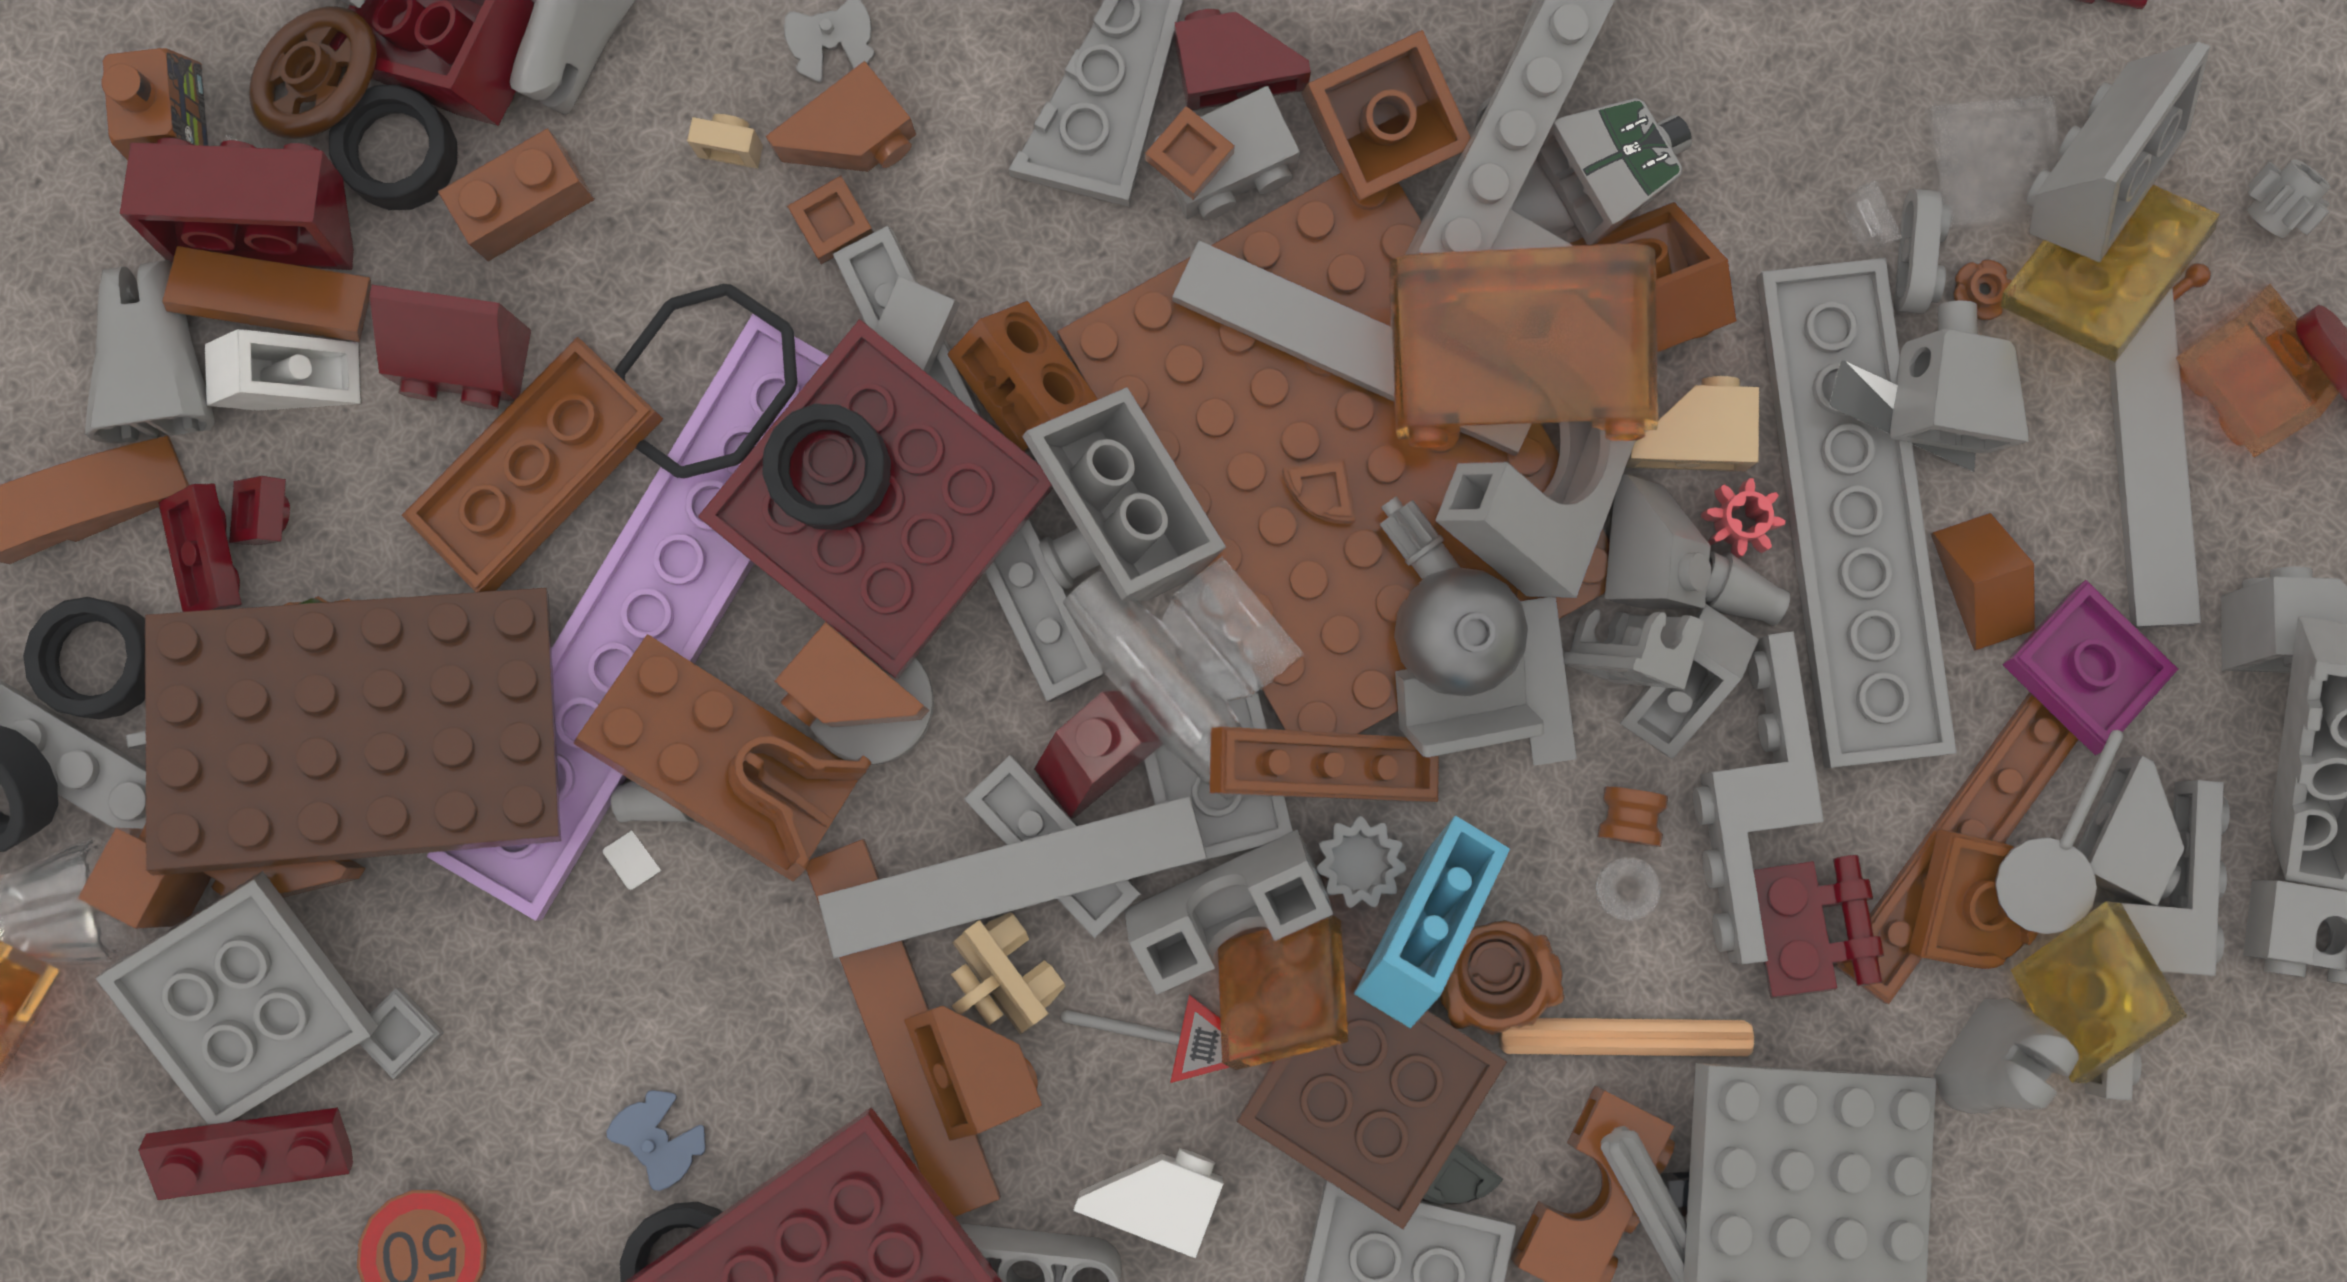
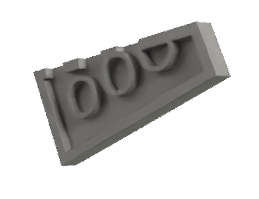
(1105, 104)

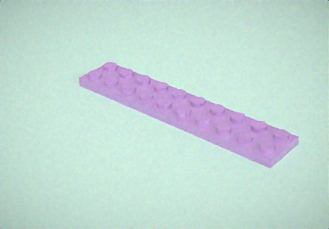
(661, 580)

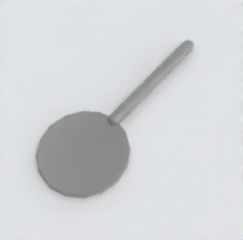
(2047, 880)

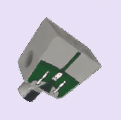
(1612, 163)

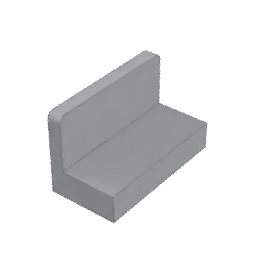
(1456, 723)

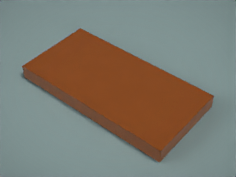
(532, 467)

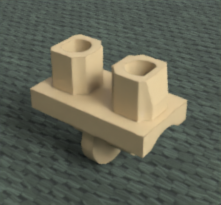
(986, 953)

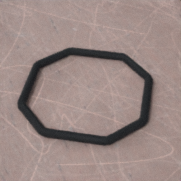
(770, 413)

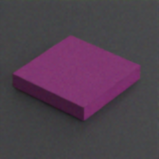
(2090, 666)

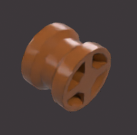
(1632, 816)

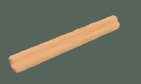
(1630, 1037)

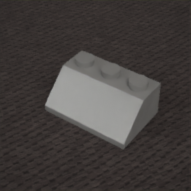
(2118, 151)
(1126, 496)

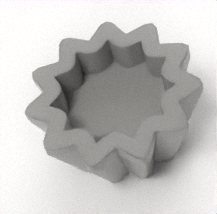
(1360, 862)

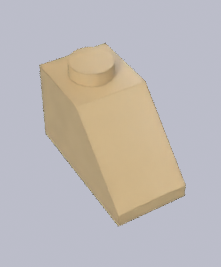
(1705, 430)

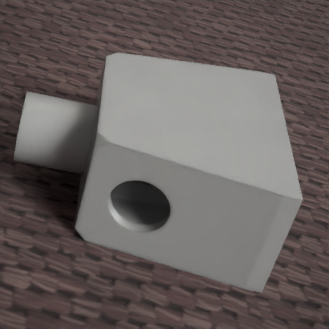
(1959, 387)

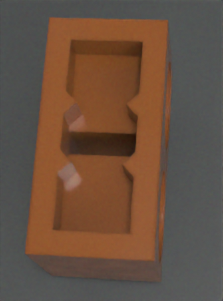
(1019, 371)

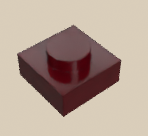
(259, 511)

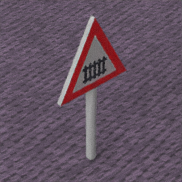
(1197, 1042)

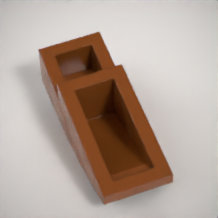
(86, 496)

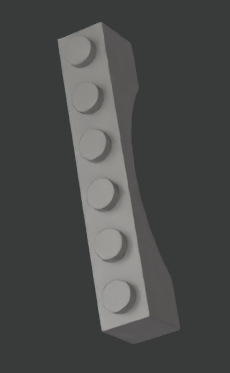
(1512, 127)

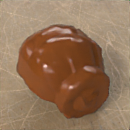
(1502, 979)

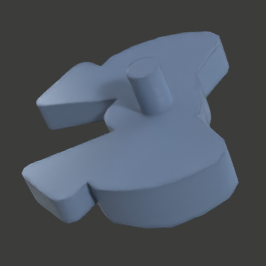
(638, 1130)

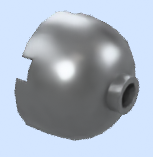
(1461, 632)

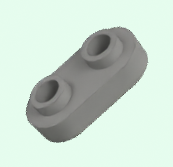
(1918, 275)

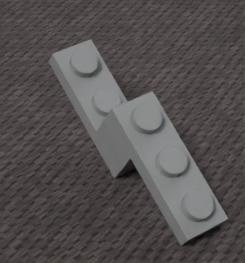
(1758, 798)
(2187, 932)

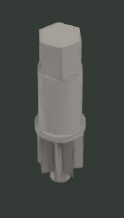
(1416, 538)

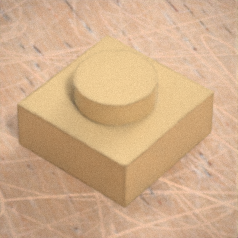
(725, 140)

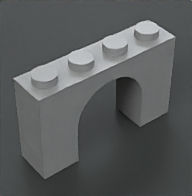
(1535, 536)

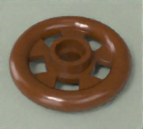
(312, 72)

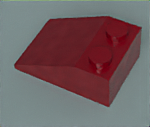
(448, 50)

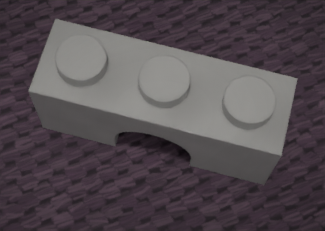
(1186, 924)

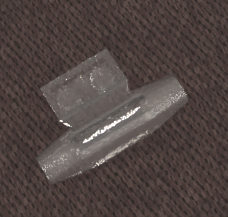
(1183, 670)

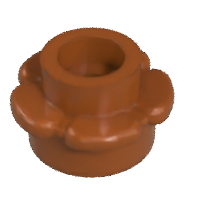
(1968, 282)

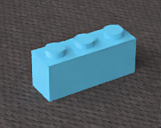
(1432, 922)

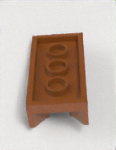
(719, 758)

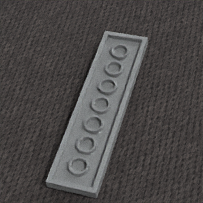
(1854, 521)

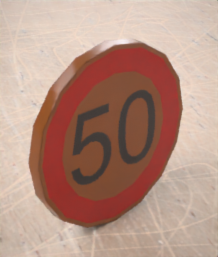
(422, 1240)

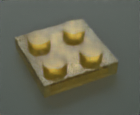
(2099, 990)

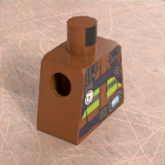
(153, 98)

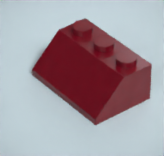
(239, 202)

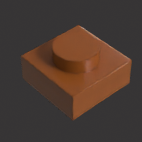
(1189, 152)
(830, 219)

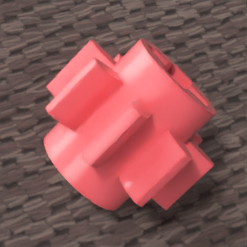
(1730, 529)

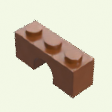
(1582, 1243)

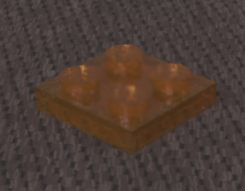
(1282, 994)

